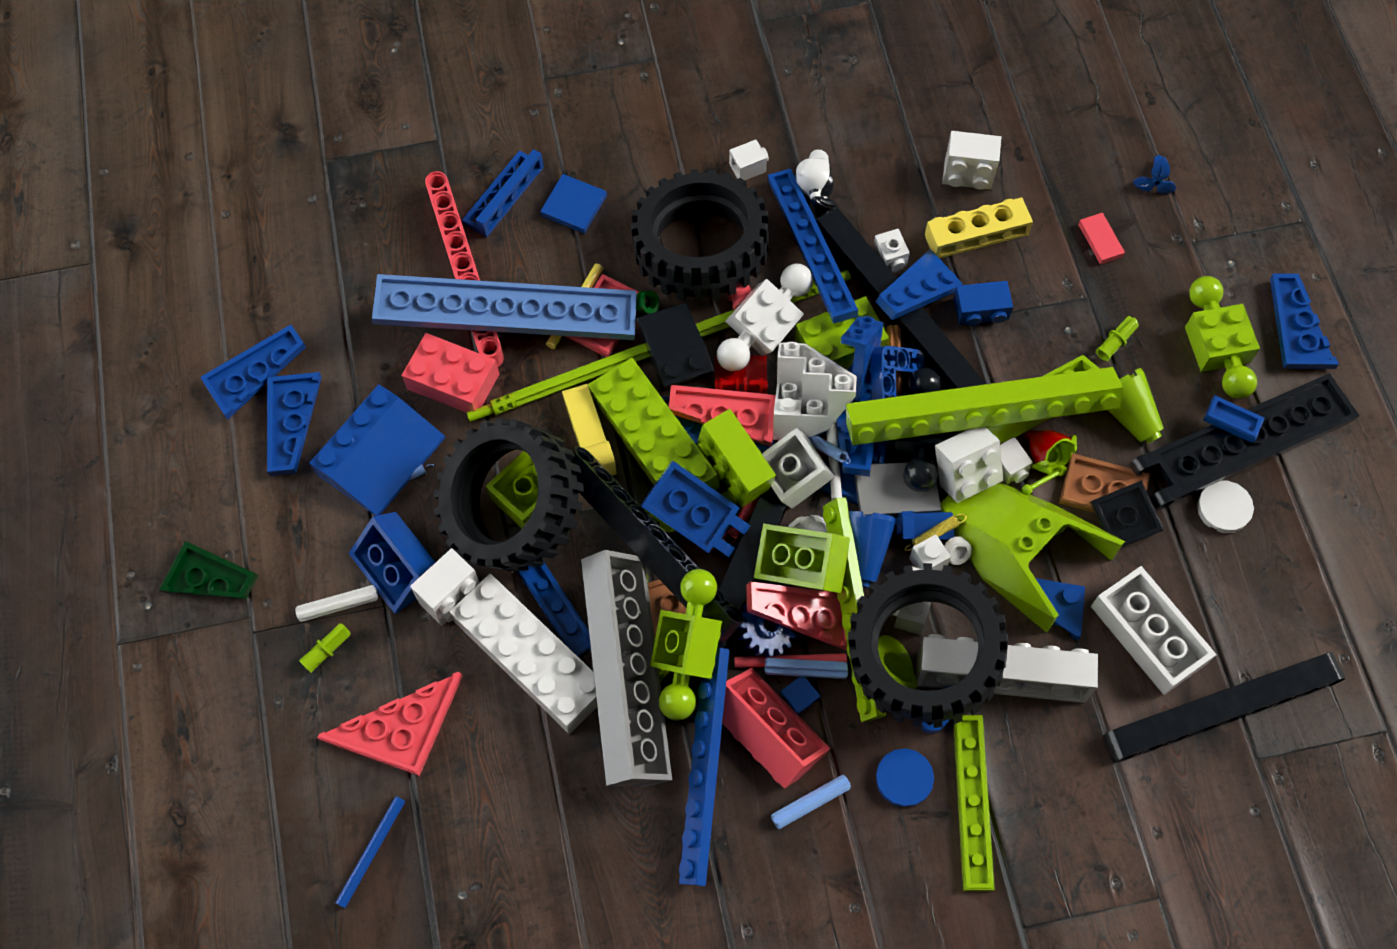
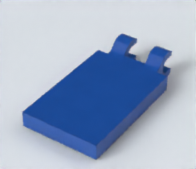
(693, 509)

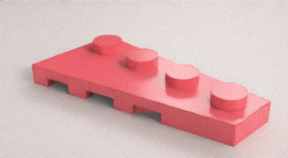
(701, 405)
(799, 609)

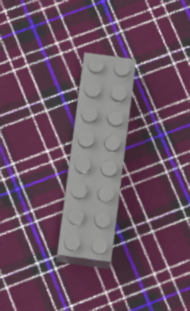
(624, 682)

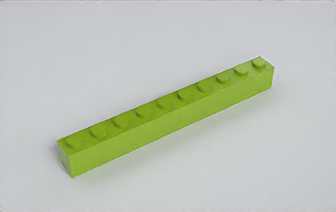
(983, 405)

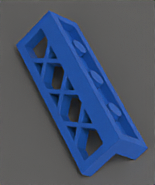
(507, 195)

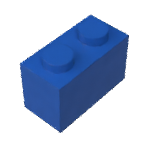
(983, 303)

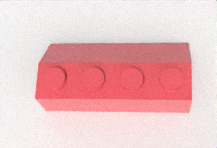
(770, 728)

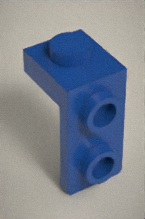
(913, 524)

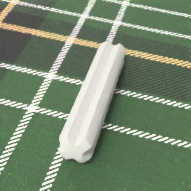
(336, 603)

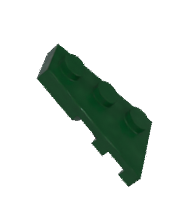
(207, 574)

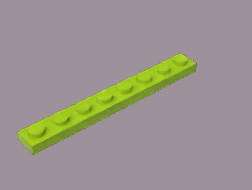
(838, 522)

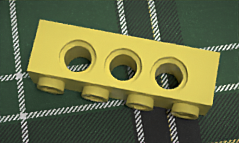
(1015, 224)

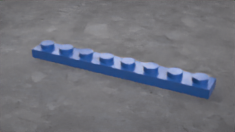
(813, 246)
(703, 774)

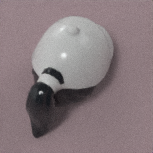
(816, 180)

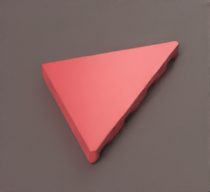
(400, 730)

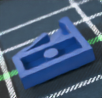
(1068, 602)

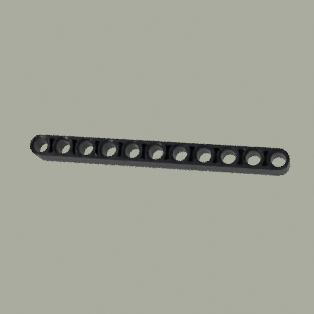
(915, 326)

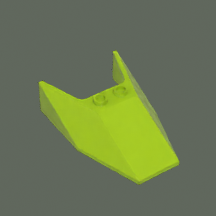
(1008, 532)

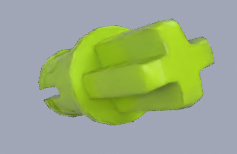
(1117, 338)
(325, 647)

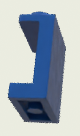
(864, 336)

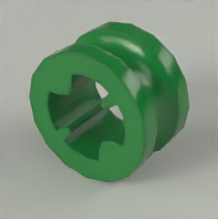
(653, 302)

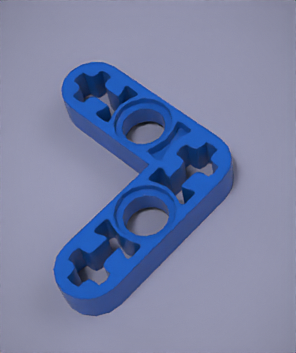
(885, 370)

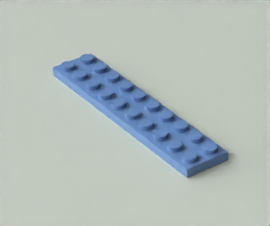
(504, 307)

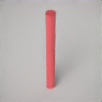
(759, 661)

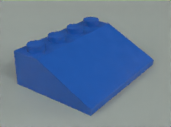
(377, 450)

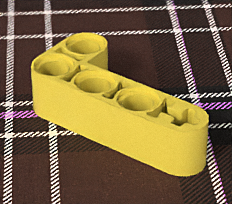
(588, 426)

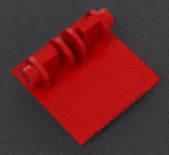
(749, 379)

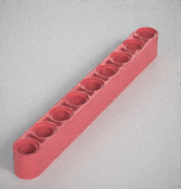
(461, 256)

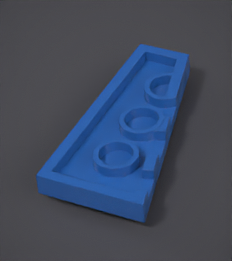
(1297, 327)
(247, 373)
(859, 455)

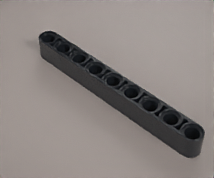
(647, 537)
(743, 567)
(1223, 707)

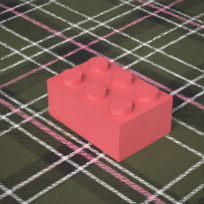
(450, 374)

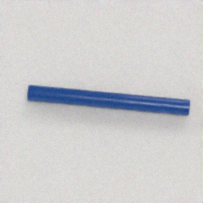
(370, 852)

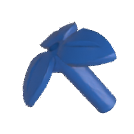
(1159, 172)

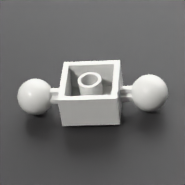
(764, 317)

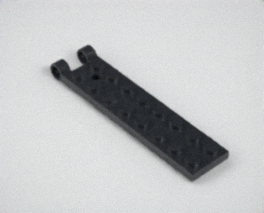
(1217, 454)

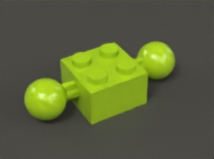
(1222, 337)
(686, 644)

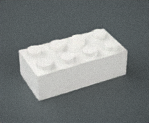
(1153, 630)

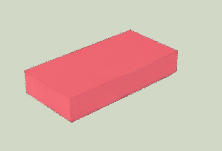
(1101, 238)

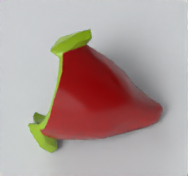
(1050, 449)

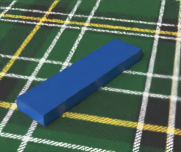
(557, 609)

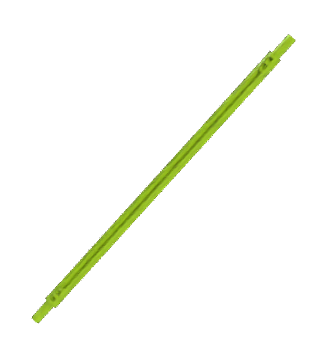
(600, 367)

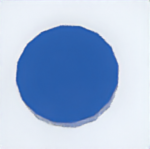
(904, 778)

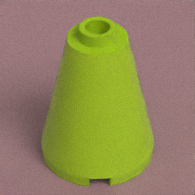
(1138, 409)

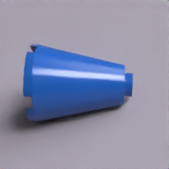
(871, 542)

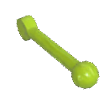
(1061, 471)

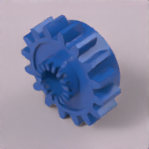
(764, 641)

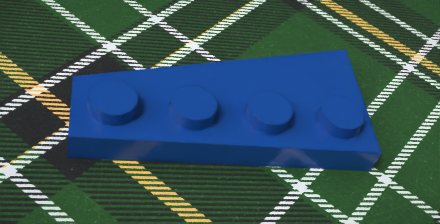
(918, 286)
(288, 419)

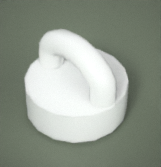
(959, 550)

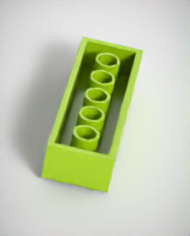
(648, 424)

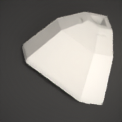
(809, 391)

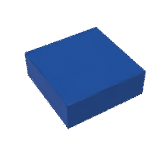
(800, 695)

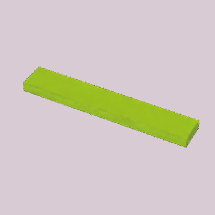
(973, 804)

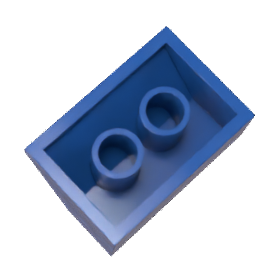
(391, 559)

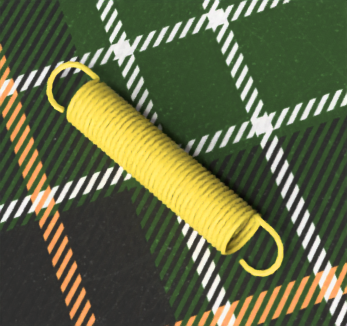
(940, 529)

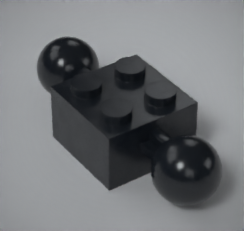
(920, 472)

